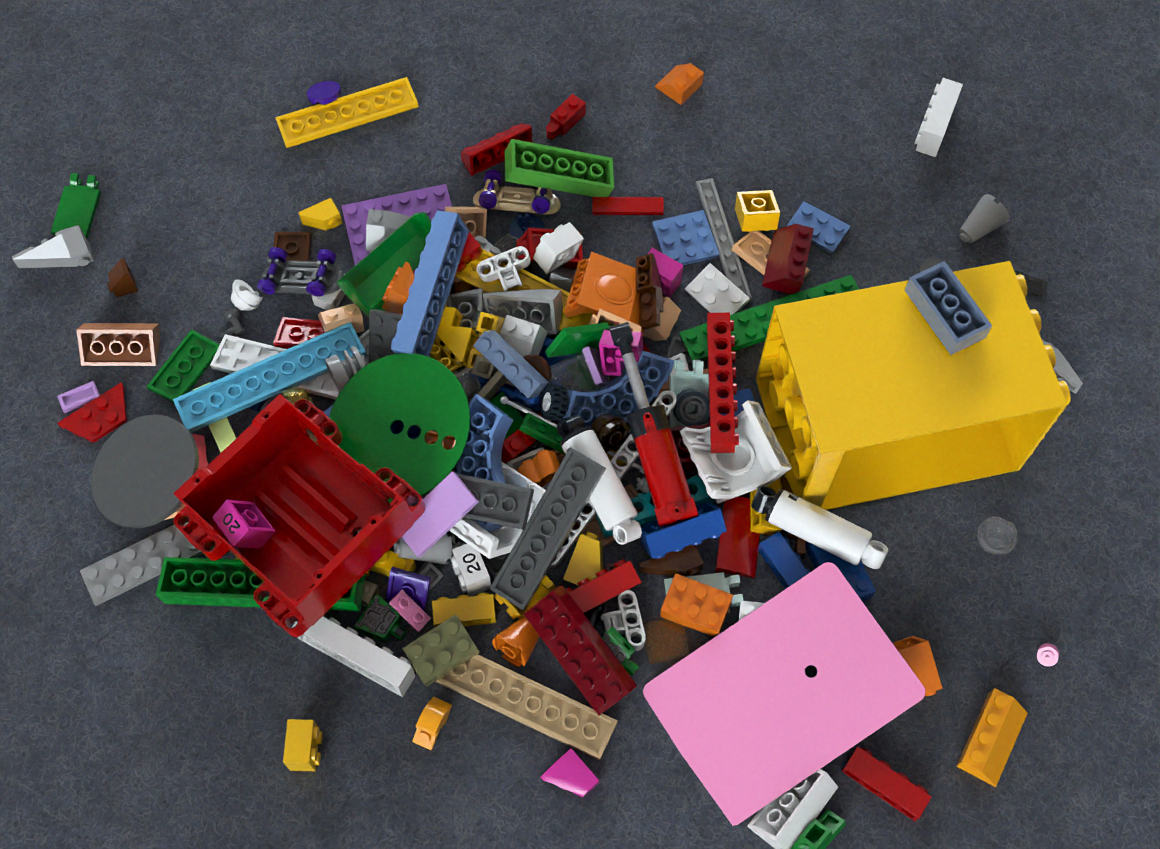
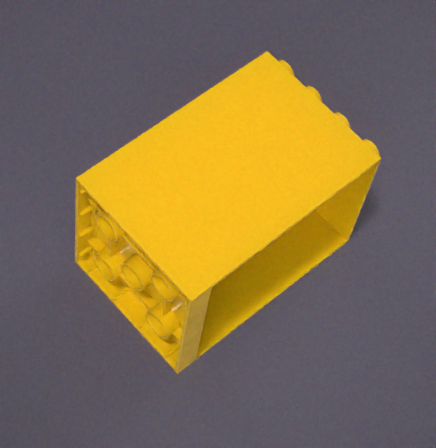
(882, 407)

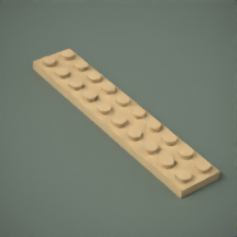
(532, 704)

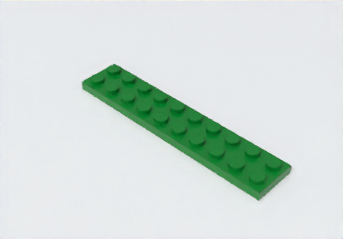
(753, 324)

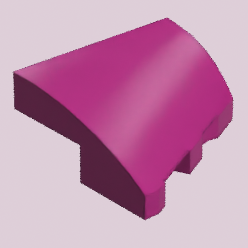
(571, 774)

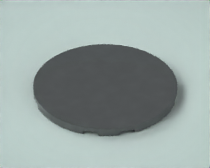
(142, 470)

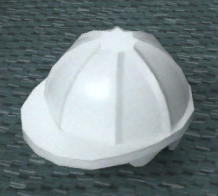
(244, 296)

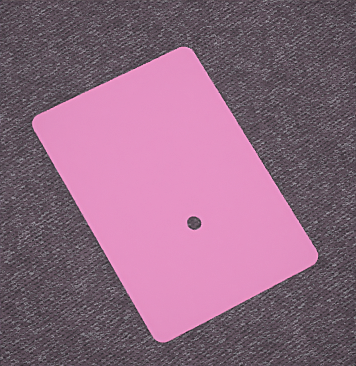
(753, 715)

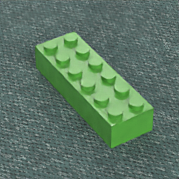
(558, 169)

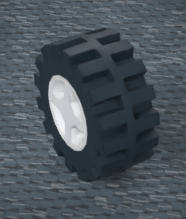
(553, 402)

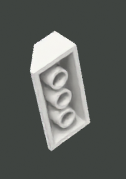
(789, 815)

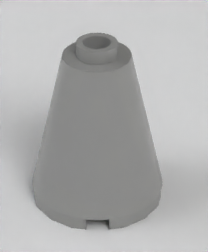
(983, 219)
(436, 554)

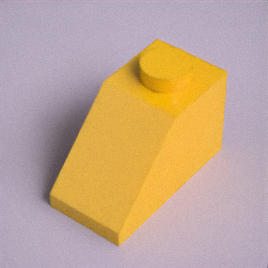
(321, 215)

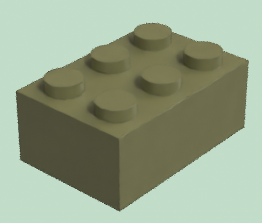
(441, 650)

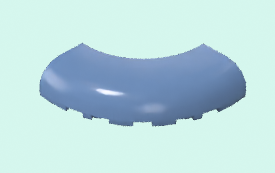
(617, 396)
(484, 445)

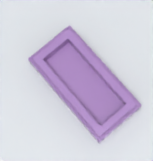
(78, 397)

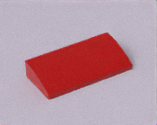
(737, 545)

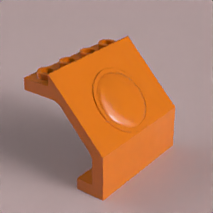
(604, 286)

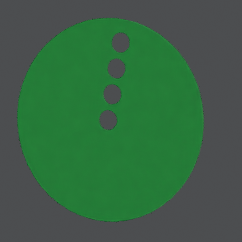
(418, 394)

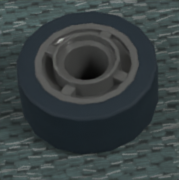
(700, 412)

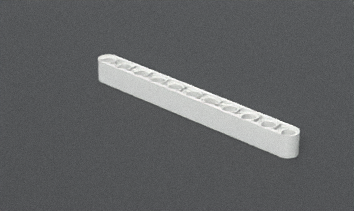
(625, 454)

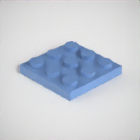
(686, 238)

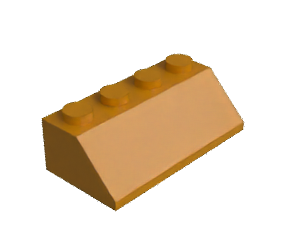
(992, 737)

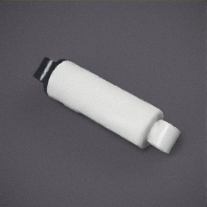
(609, 495)
(819, 527)

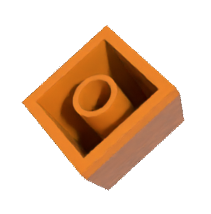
(921, 661)

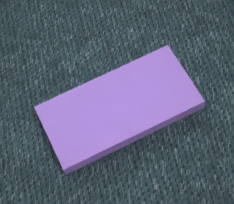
(444, 508)

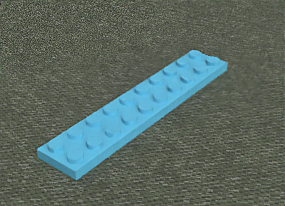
(265, 378)

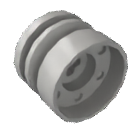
(344, 370)

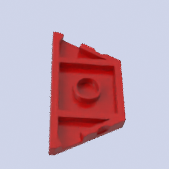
(98, 416)

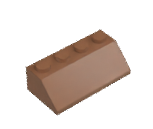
(118, 344)

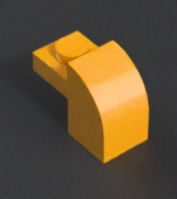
(430, 722)

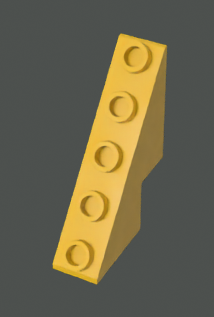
(456, 338)

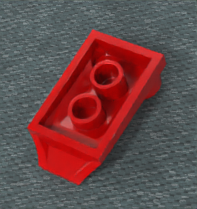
(531, 240)

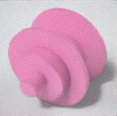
(1048, 654)

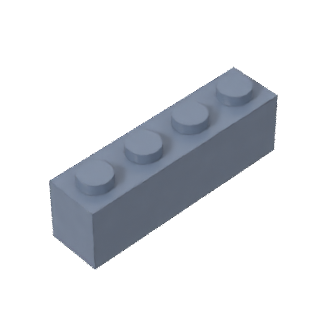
(511, 363)

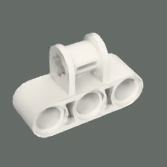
(508, 274)
(619, 622)

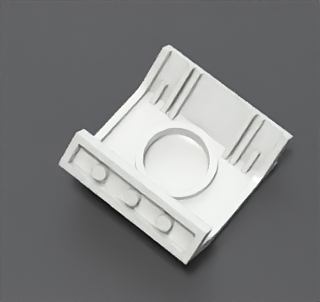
(756, 459)
(503, 539)

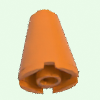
(517, 642)

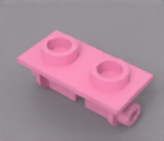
(409, 610)

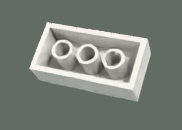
(937, 117)

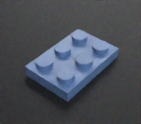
(827, 230)

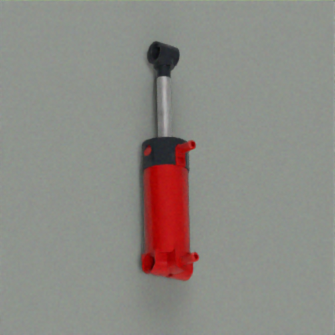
(655, 443)

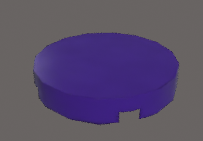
(324, 92)

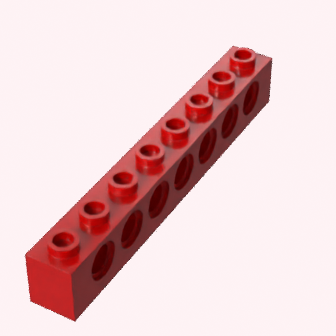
(722, 441)

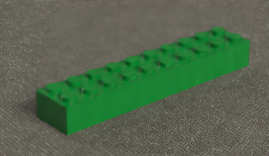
(225, 584)

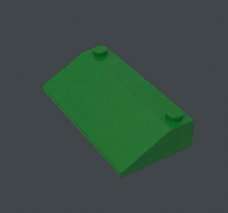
(371, 276)

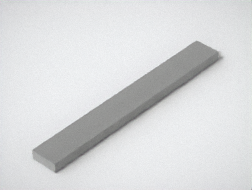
(721, 234)

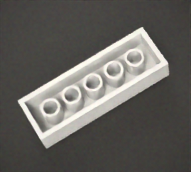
(360, 654)

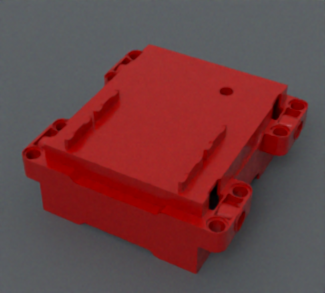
(311, 500)

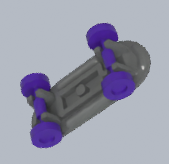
(300, 277)

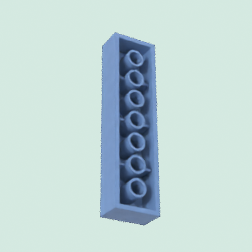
(431, 285)

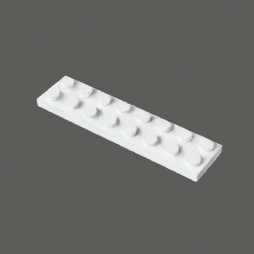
(240, 353)

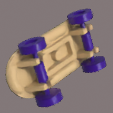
(514, 198)

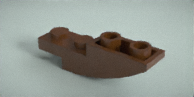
(650, 291)

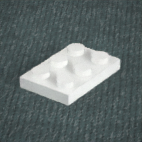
(716, 292)

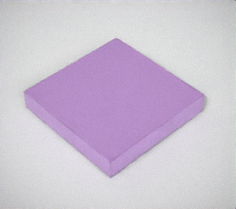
(594, 363)

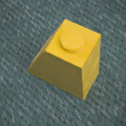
(586, 559)

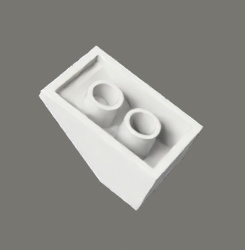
(523, 335)

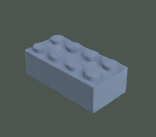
(948, 308)

